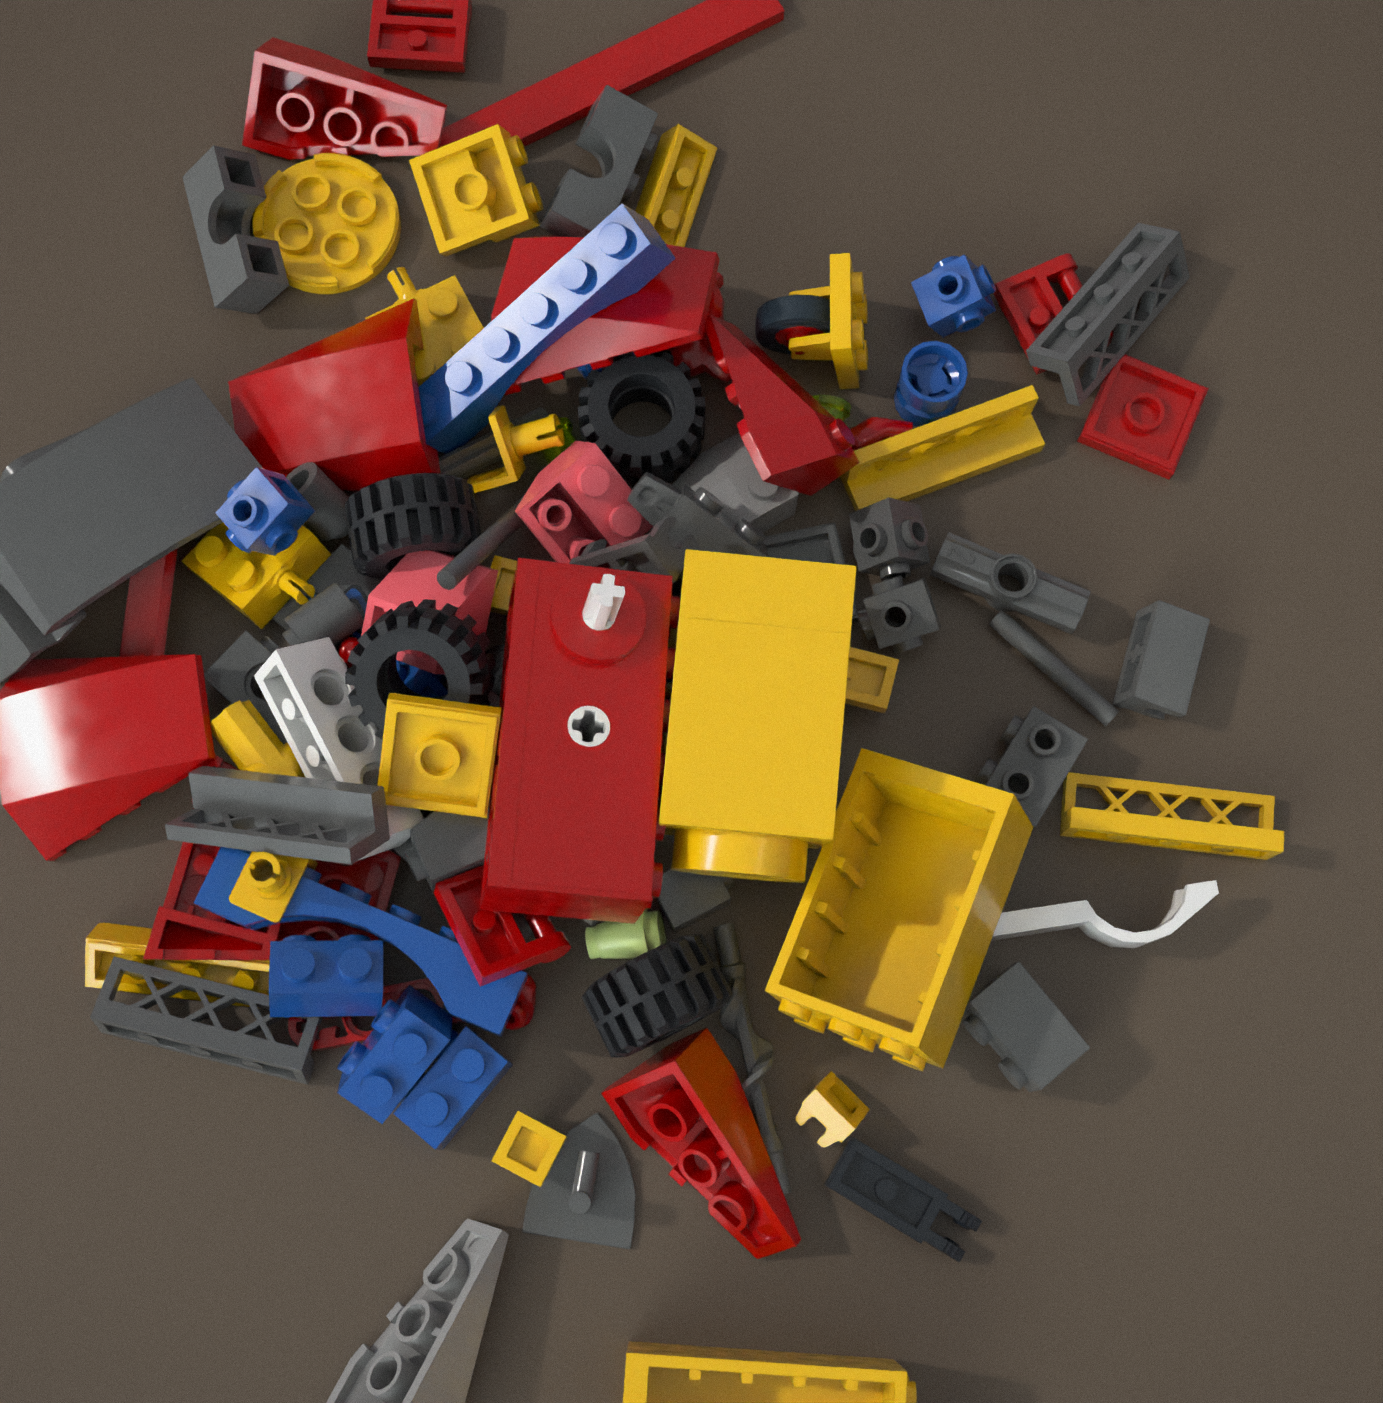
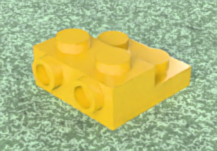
(477, 190)

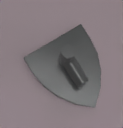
(586, 1191)

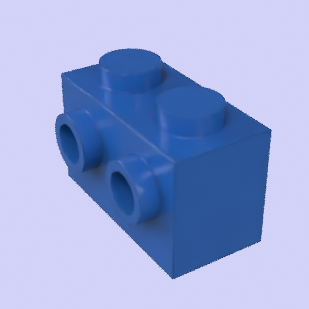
(325, 977)
(395, 1053)
(452, 1088)

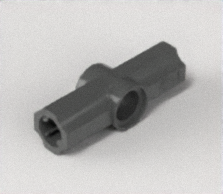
(1041, 594)

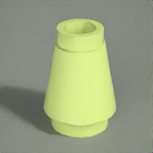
(626, 940)

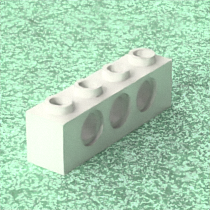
(324, 732)

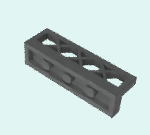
(1108, 302)
(283, 815)
(199, 1039)

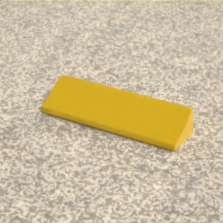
(676, 183)
(130, 944)

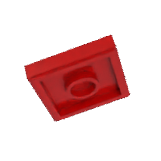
(1143, 416)

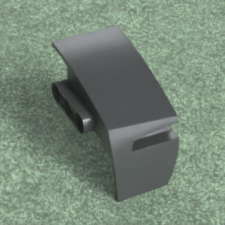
(105, 509)

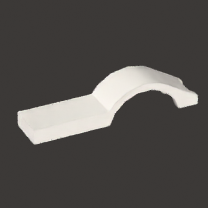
(1081, 914)

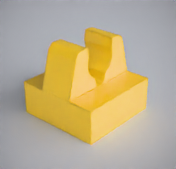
(834, 1107)
(529, 1148)

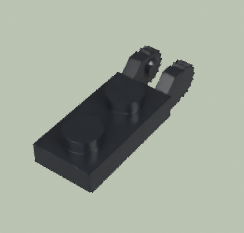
(896, 1196)

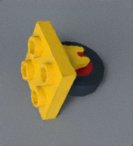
(821, 322)

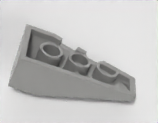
(734, 480)
(435, 1336)

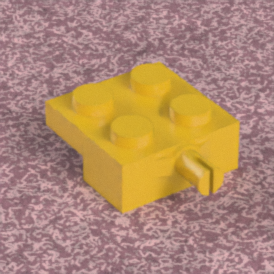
(444, 317)
(257, 581)

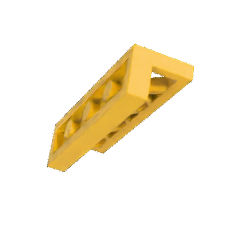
(946, 450)
(1170, 832)

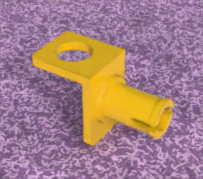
(514, 444)
(269, 883)

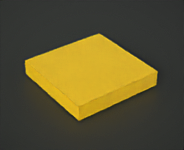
(438, 754)

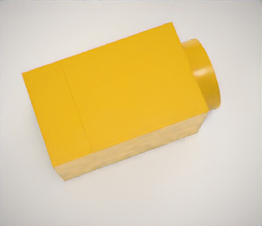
(756, 714)

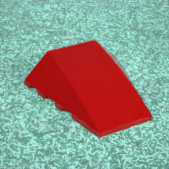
(656, 318)
(341, 404)
(97, 740)
(193, 933)

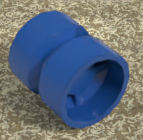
(930, 383)

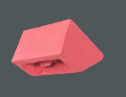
(580, 502)
(416, 580)

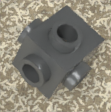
(889, 538)
(917, 605)

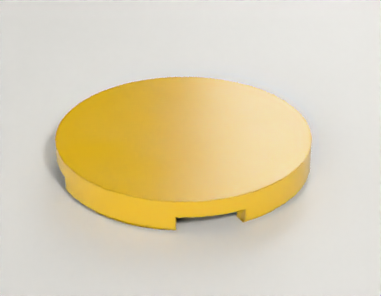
(330, 222)

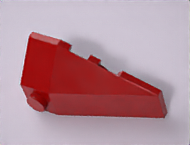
(319, 105)
(783, 426)
(700, 1122)

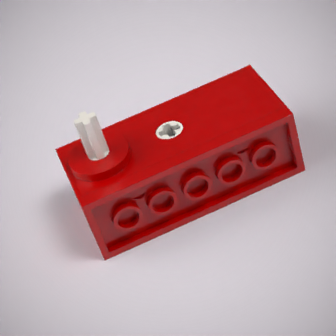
(580, 743)

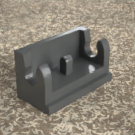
(642, 554)
(1161, 661)

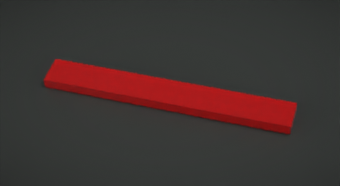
(624, 66)

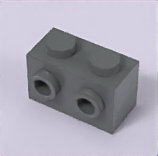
(1034, 761)
(1023, 1029)

